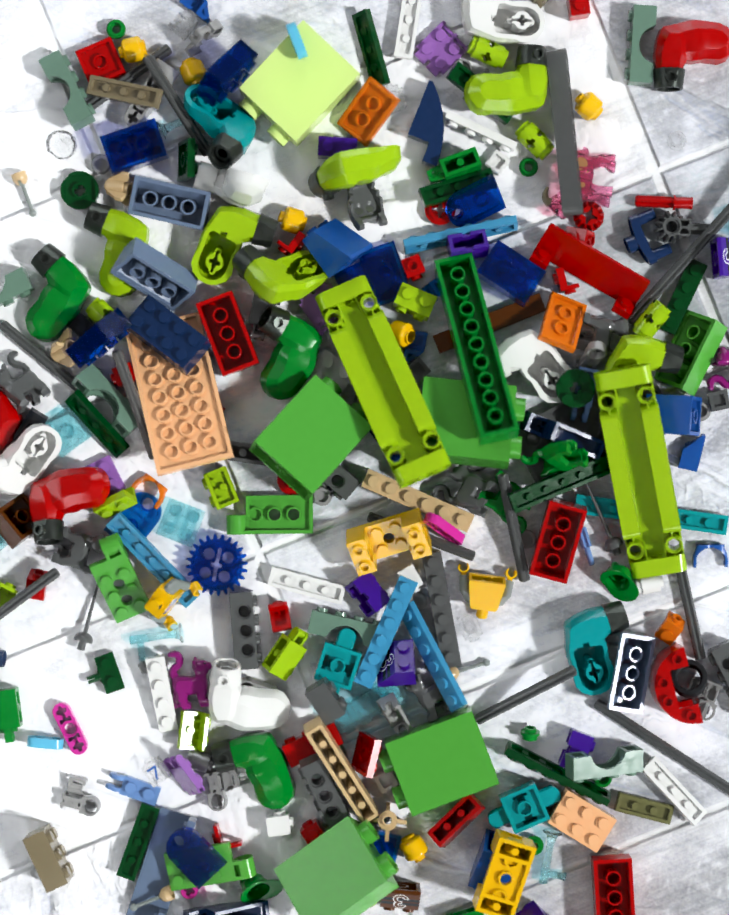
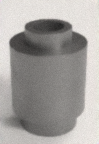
(200, 760)

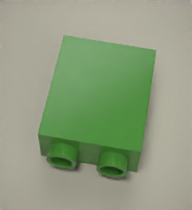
(455, 426)
(311, 436)
(438, 762)
(339, 871)

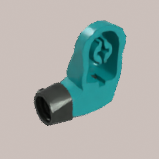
(224, 123)
(587, 646)

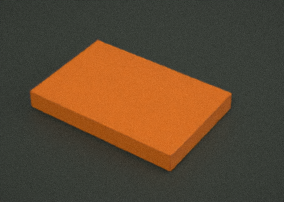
(368, 111)
(562, 322)

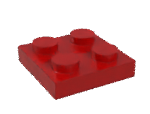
(101, 60)
(366, 754)

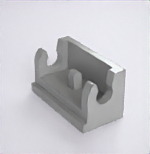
(394, 713)

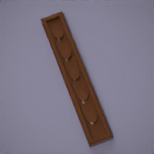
(499, 319)

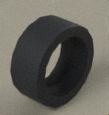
(690, 693)

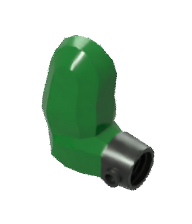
(60, 298)
(292, 356)
(263, 763)

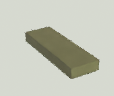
(644, 807)

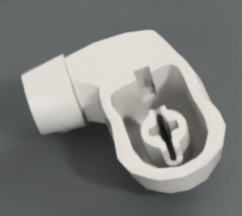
(231, 184)
(535, 361)
(244, 706)

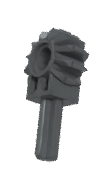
(681, 227)

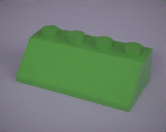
(700, 339)

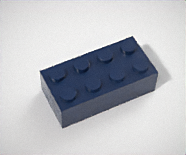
(168, 334)

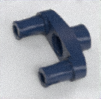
(638, 241)

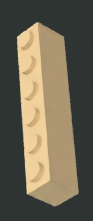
(417, 499)
(340, 769)

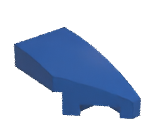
(199, 7)
(417, 347)

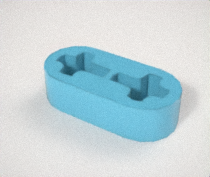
(296, 40)
(45, 742)

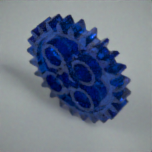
(234, 568)

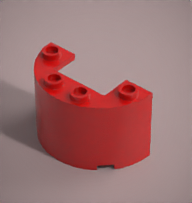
(662, 686)

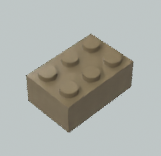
(48, 857)

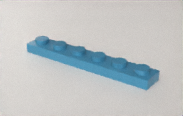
(438, 239)
(147, 554)
(385, 631)
(433, 658)

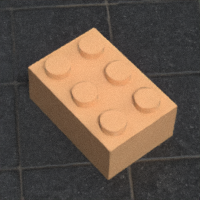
(581, 819)

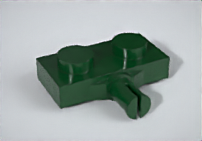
(107, 673)

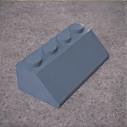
(169, 202)
(154, 274)
(631, 672)

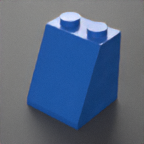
(335, 246)
(680, 414)
(482, 861)

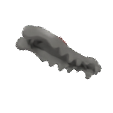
(365, 206)

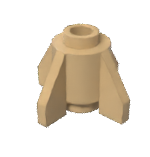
(120, 187)
(58, 349)
(387, 827)

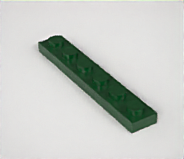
(558, 484)
(552, 770)

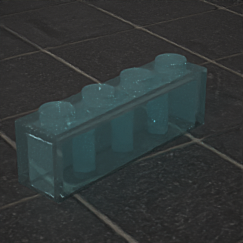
(365, 707)

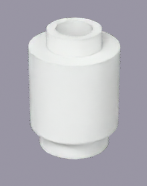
(649, 584)

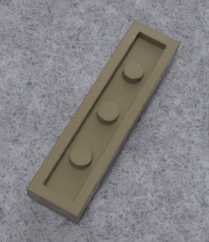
(124, 92)

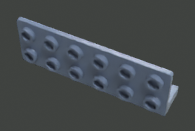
(153, 872)

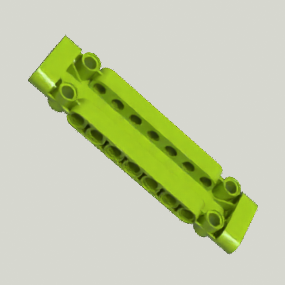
(383, 381)
(640, 471)

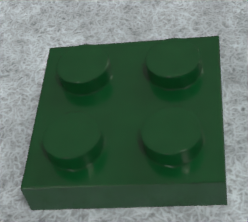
(186, 159)

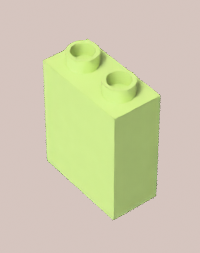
(295, 91)

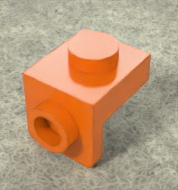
(670, 628)

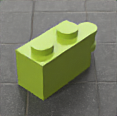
(286, 653)

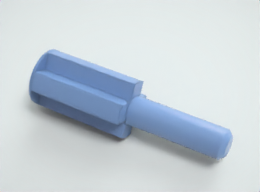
(585, 543)

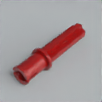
(664, 202)

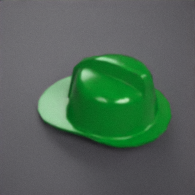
(619, 582)
(259, 888)

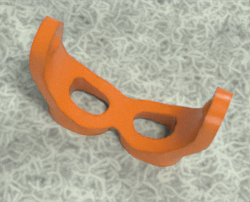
(162, 490)

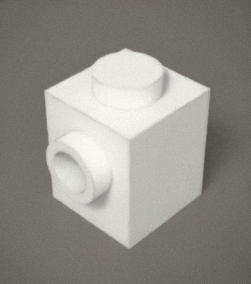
(413, 574)
(279, 823)

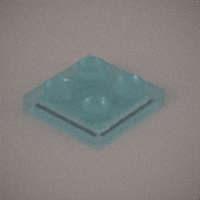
(71, 430)
(180, 522)

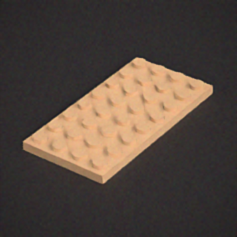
(180, 409)

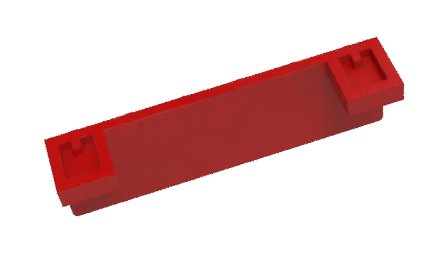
(591, 267)

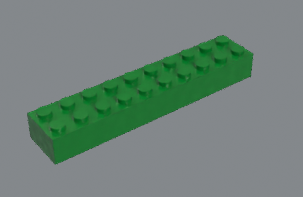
(476, 349)

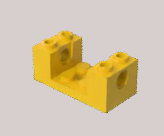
(368, 544)
(510, 856)

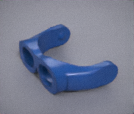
(700, 547)

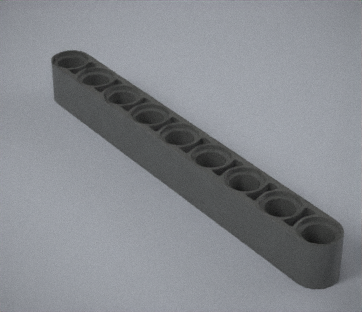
(564, 132)

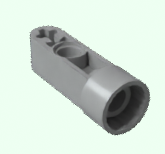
(171, 75)

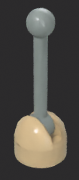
(20, 179)
(455, 671)
(165, 895)

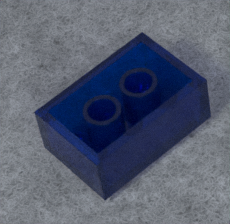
(227, 73)
(134, 147)
(511, 273)
(98, 338)

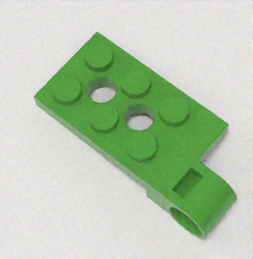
(258, 519)
(115, 567)
(235, 869)

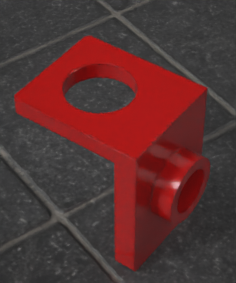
(217, 837)

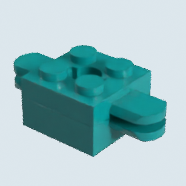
(339, 660)
(524, 806)

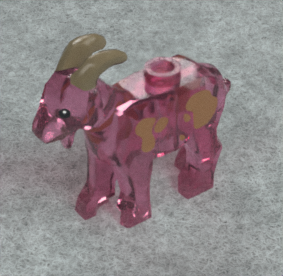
(590, 191)

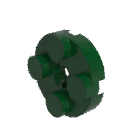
(71, 183)
(566, 381)

